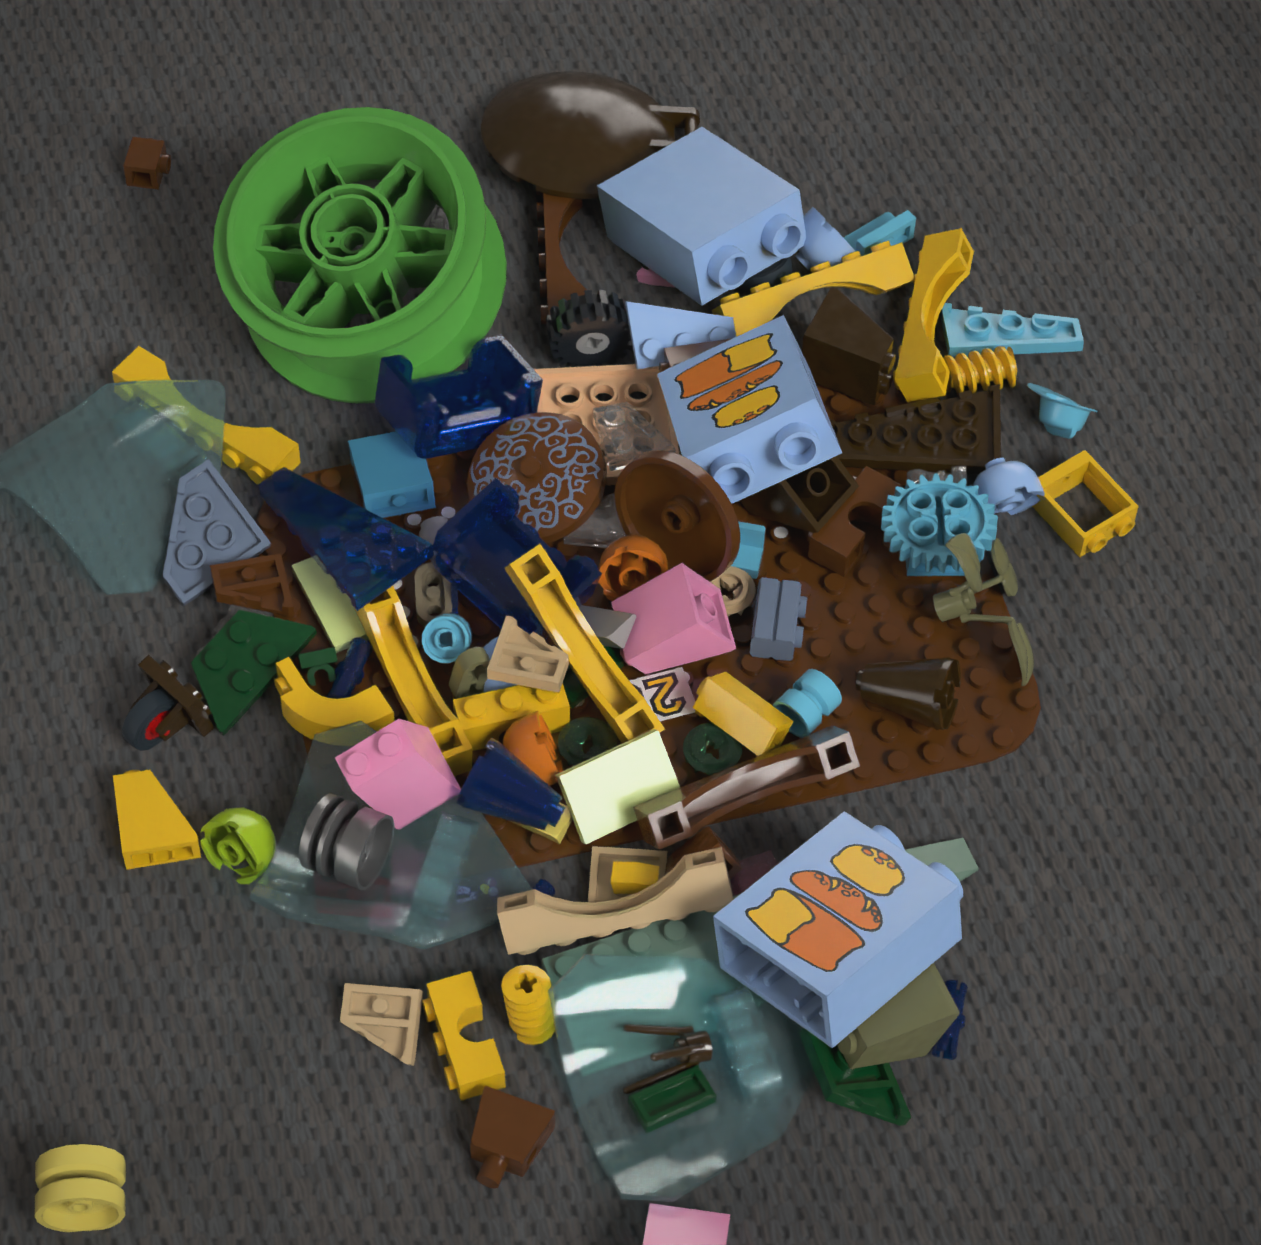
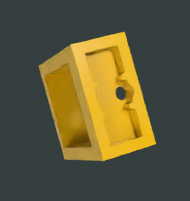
(1067, 476)

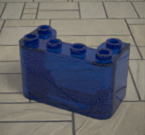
(457, 407)
(489, 537)

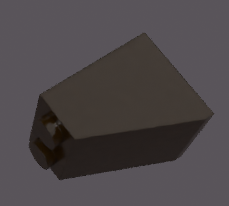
(848, 350)
(805, 498)

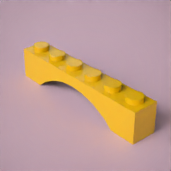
(941, 268)
(872, 273)
(254, 450)
(564, 622)
(401, 661)

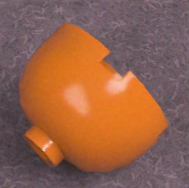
(630, 564)
(534, 746)

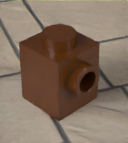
(146, 163)

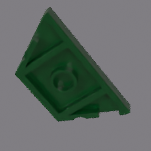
(243, 660)
(863, 1089)

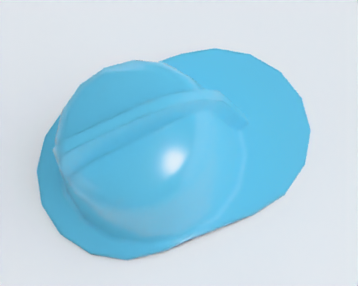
(1060, 414)

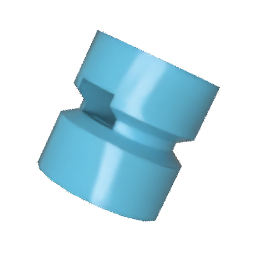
(446, 637)
(808, 701)

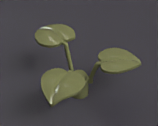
(961, 599)

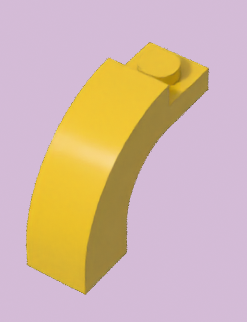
(315, 714)

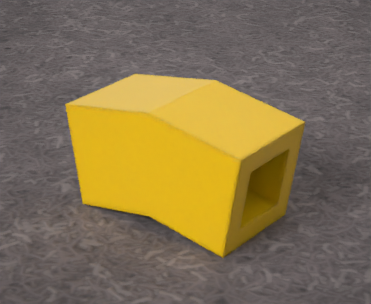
(632, 876)

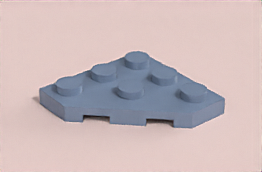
(207, 530)

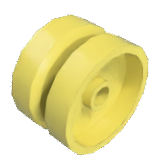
(80, 1188)

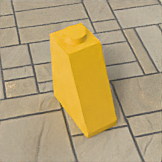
(151, 823)

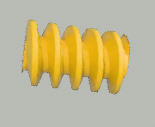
(981, 369)
(528, 1004)

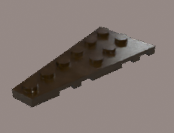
(926, 434)

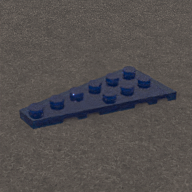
(343, 538)

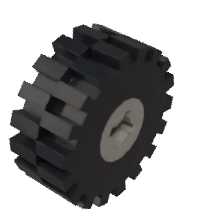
(589, 329)

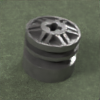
(346, 841)

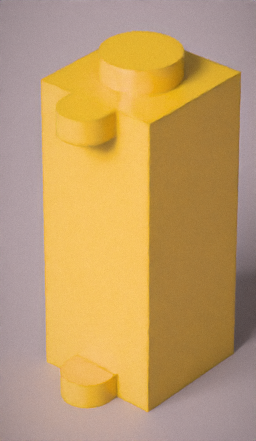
(741, 713)

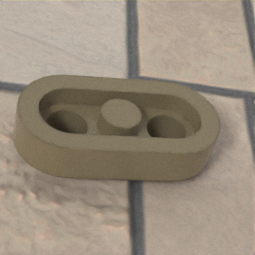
(434, 598)

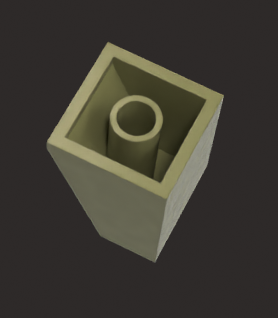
(904, 1025)

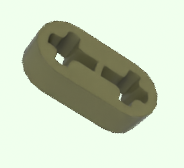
(469, 673)

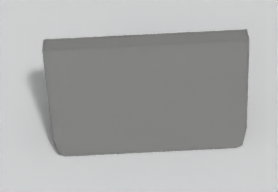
(609, 625)

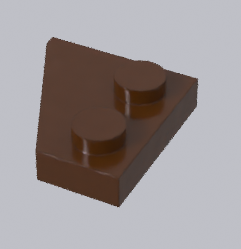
(254, 584)

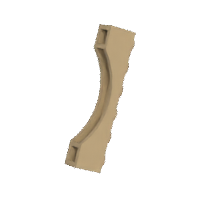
(540, 920)

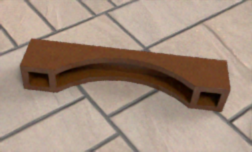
(559, 281)
(701, 802)

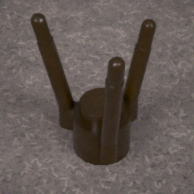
(689, 1049)

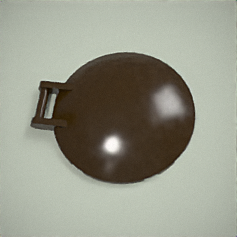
(576, 130)

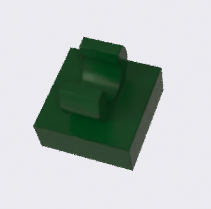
(318, 660)

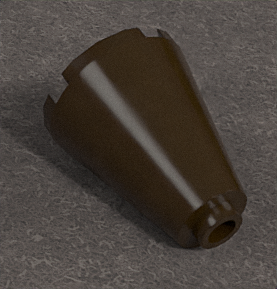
(914, 688)

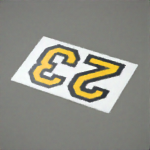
(666, 693)

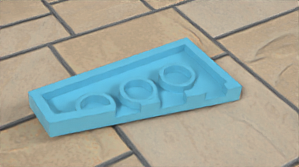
(978, 330)

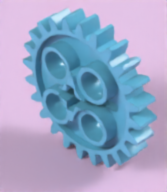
(912, 524)

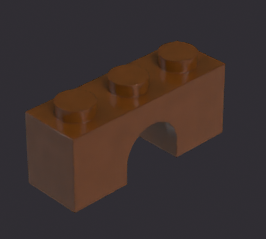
(838, 541)

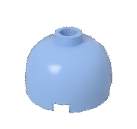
(822, 242)
(1010, 486)

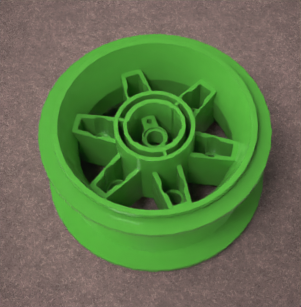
(305, 209)

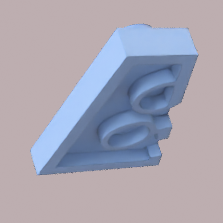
(662, 327)

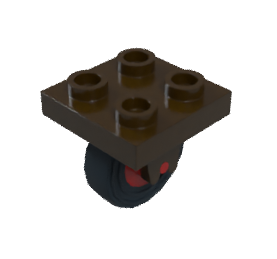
(164, 708)

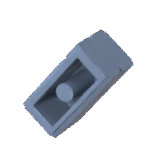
(776, 619)

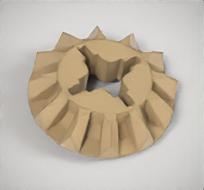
(743, 587)

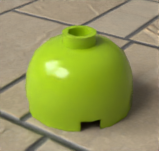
(239, 836)

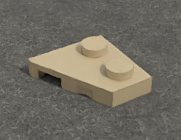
(526, 659)
(384, 1017)

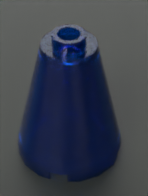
(510, 790)

